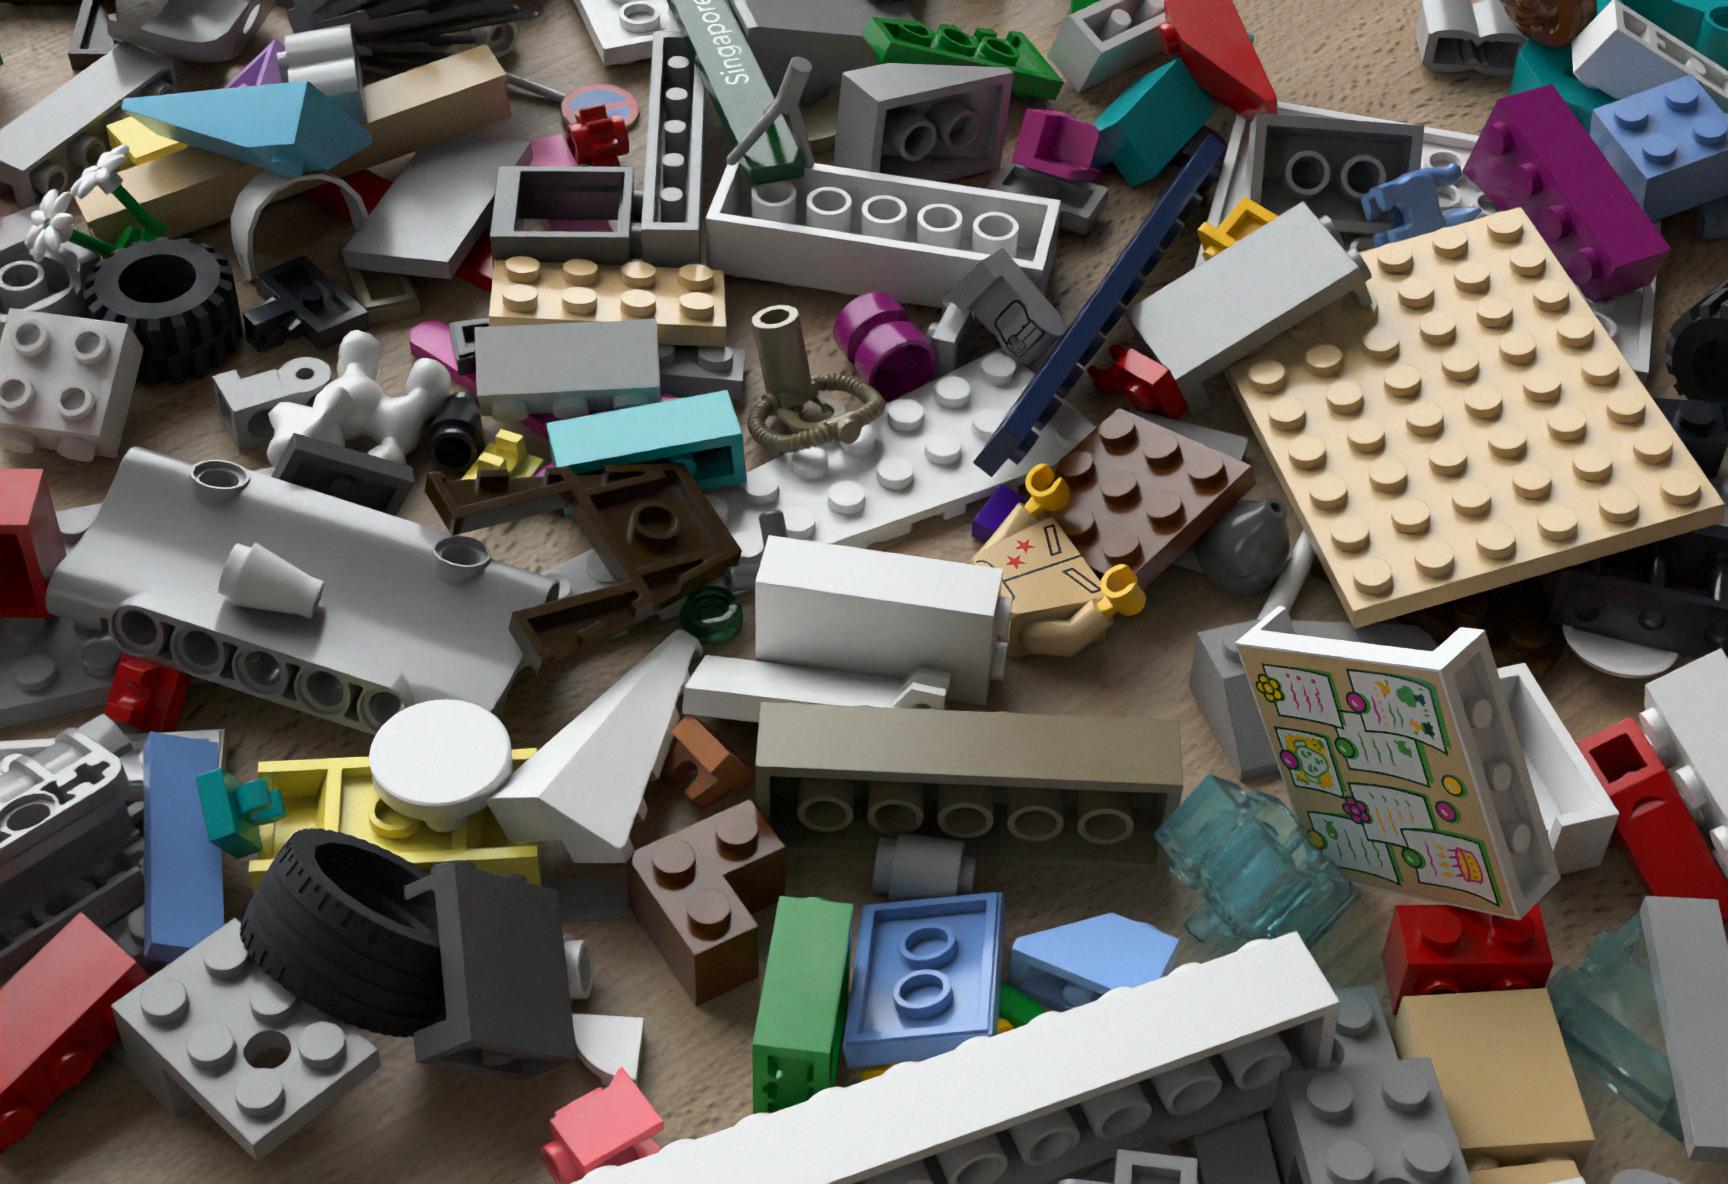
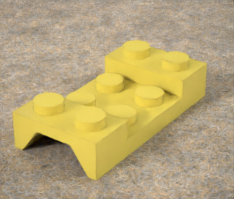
(342, 798)

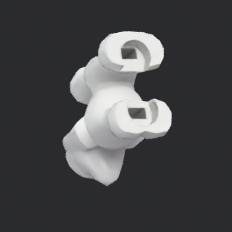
(359, 408)

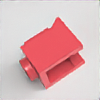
(601, 1131)

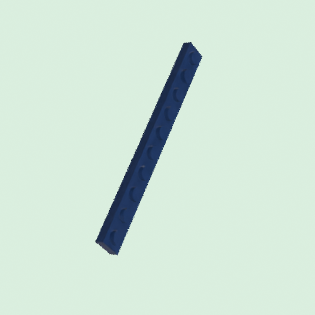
(1101, 311)

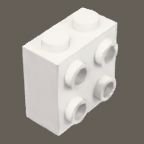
(65, 383)

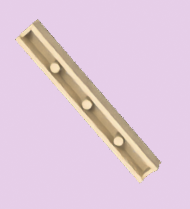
(403, 114)

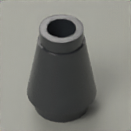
(456, 434)

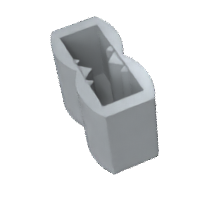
(1467, 36)
(330, 63)

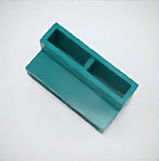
(1151, 122)

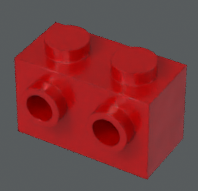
(1463, 952)

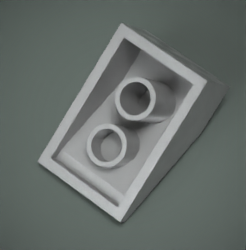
(923, 120)

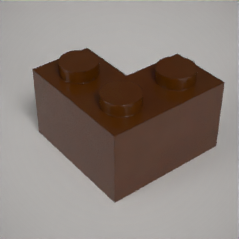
(699, 896)

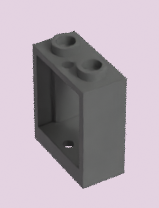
(566, 194)

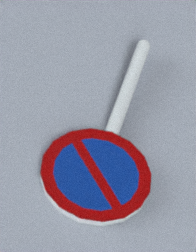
(614, 98)

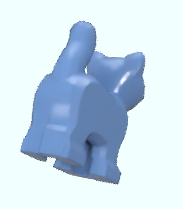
(1415, 205)

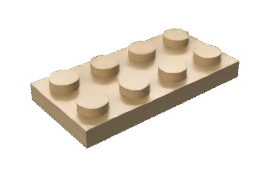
(683, 299)

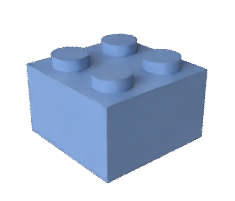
(1666, 146)

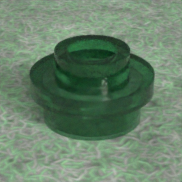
(711, 615)

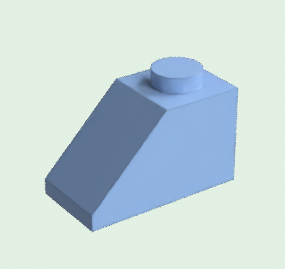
(1088, 959)

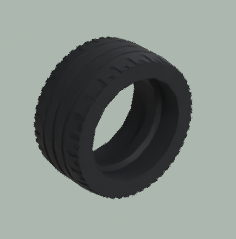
(342, 936)

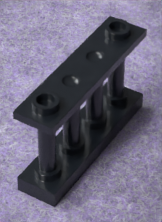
(1649, 610)

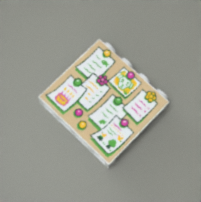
(1404, 765)

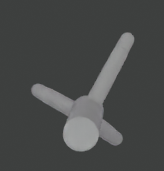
(787, 103)

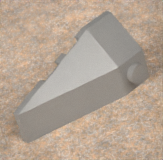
(1226, 696)

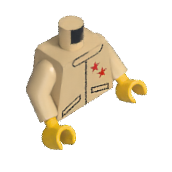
(1053, 590)

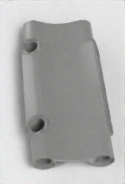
(400, 610)

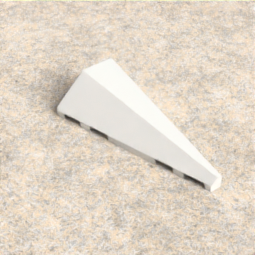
(594, 772)

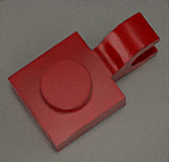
(1143, 382)

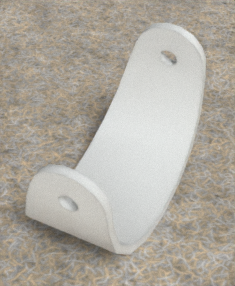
(260, 192)

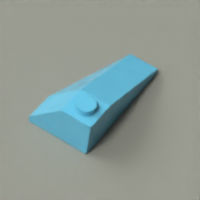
(269, 126)

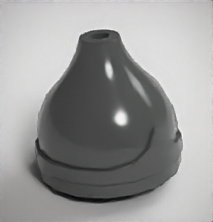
(1246, 547)

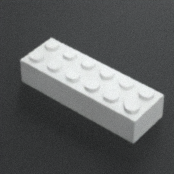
(874, 232)

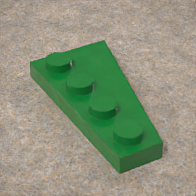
(917, 44)

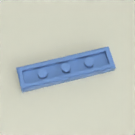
(179, 862)

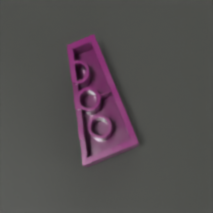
(1549, 166)

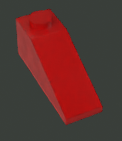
(1218, 54)

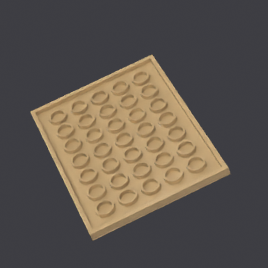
(1464, 426)

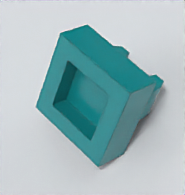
(236, 810)

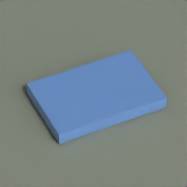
(925, 978)

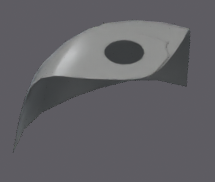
(197, 29)

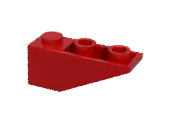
(1653, 821)

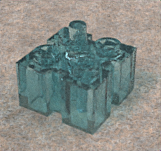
(1254, 866)

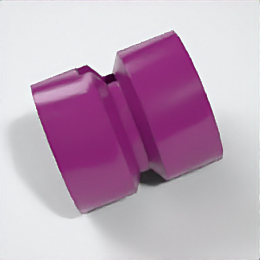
(884, 345)

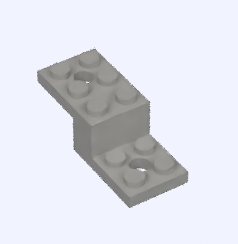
(214, 1014)
(1366, 1117)

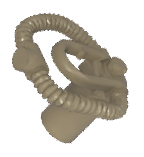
(792, 385)

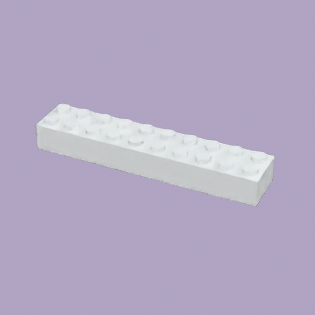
(1043, 1095)

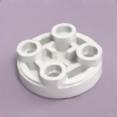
(440, 761)

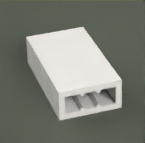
(881, 614)

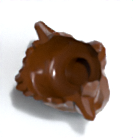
(1551, 21)

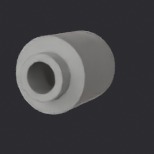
(922, 868)

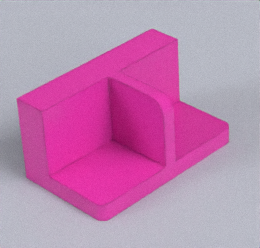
(1058, 145)

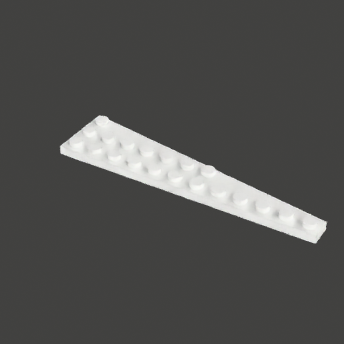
(896, 473)

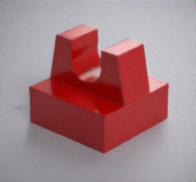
(146, 695)

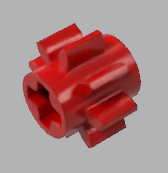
(597, 137)

